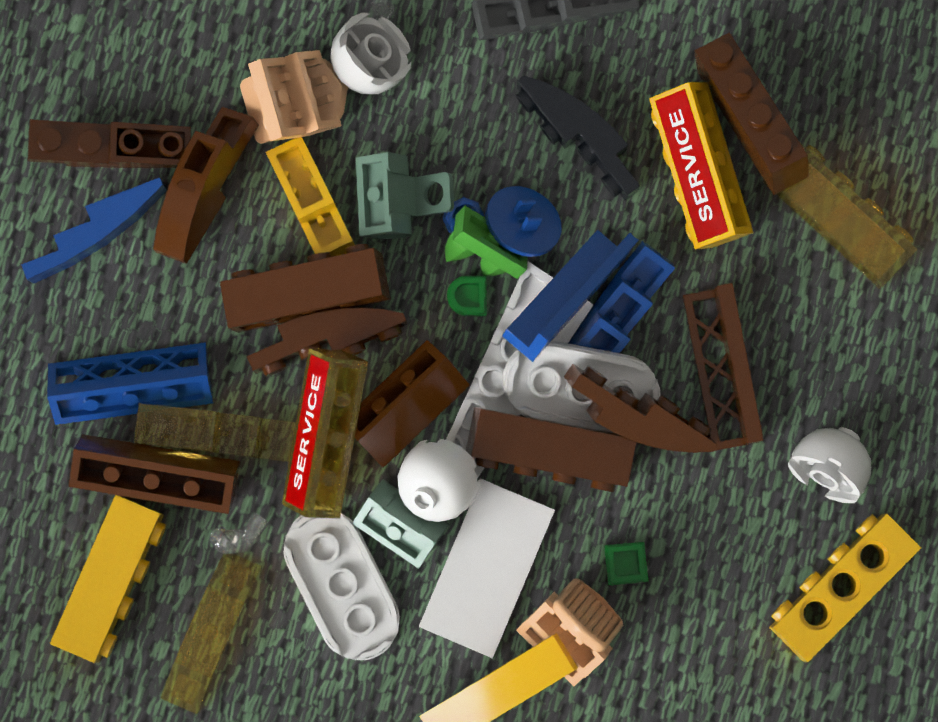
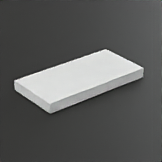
(486, 568)

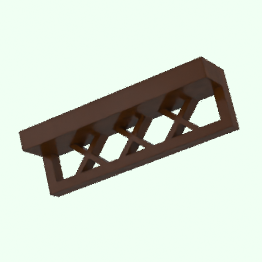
(737, 364)

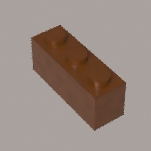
(407, 402)

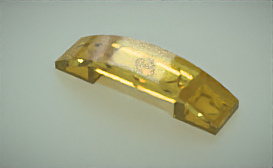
(210, 632)

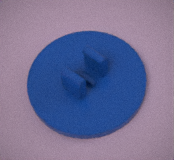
(523, 221)

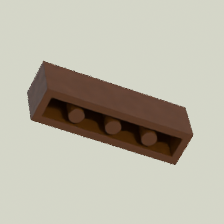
(752, 113)
(304, 288)
(550, 448)
(154, 473)

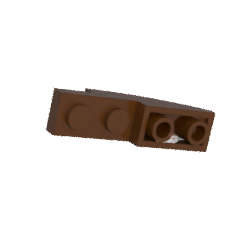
(107, 144)
(196, 183)
(341, 328)
(646, 422)

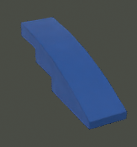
(107, 221)
(624, 301)

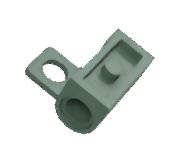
(392, 197)
(396, 526)

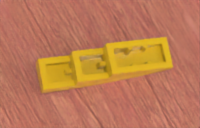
(309, 197)
(507, 685)

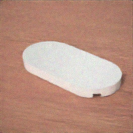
(544, 394)
(342, 586)

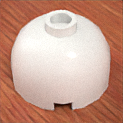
(370, 54)
(834, 461)
(438, 480)

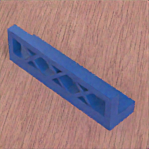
(567, 293)
(120, 395)

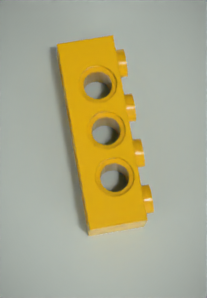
(894, 551)

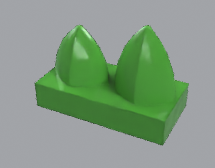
(473, 237)

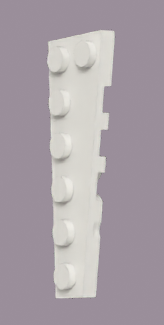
(487, 387)

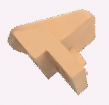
(293, 96)
(581, 621)

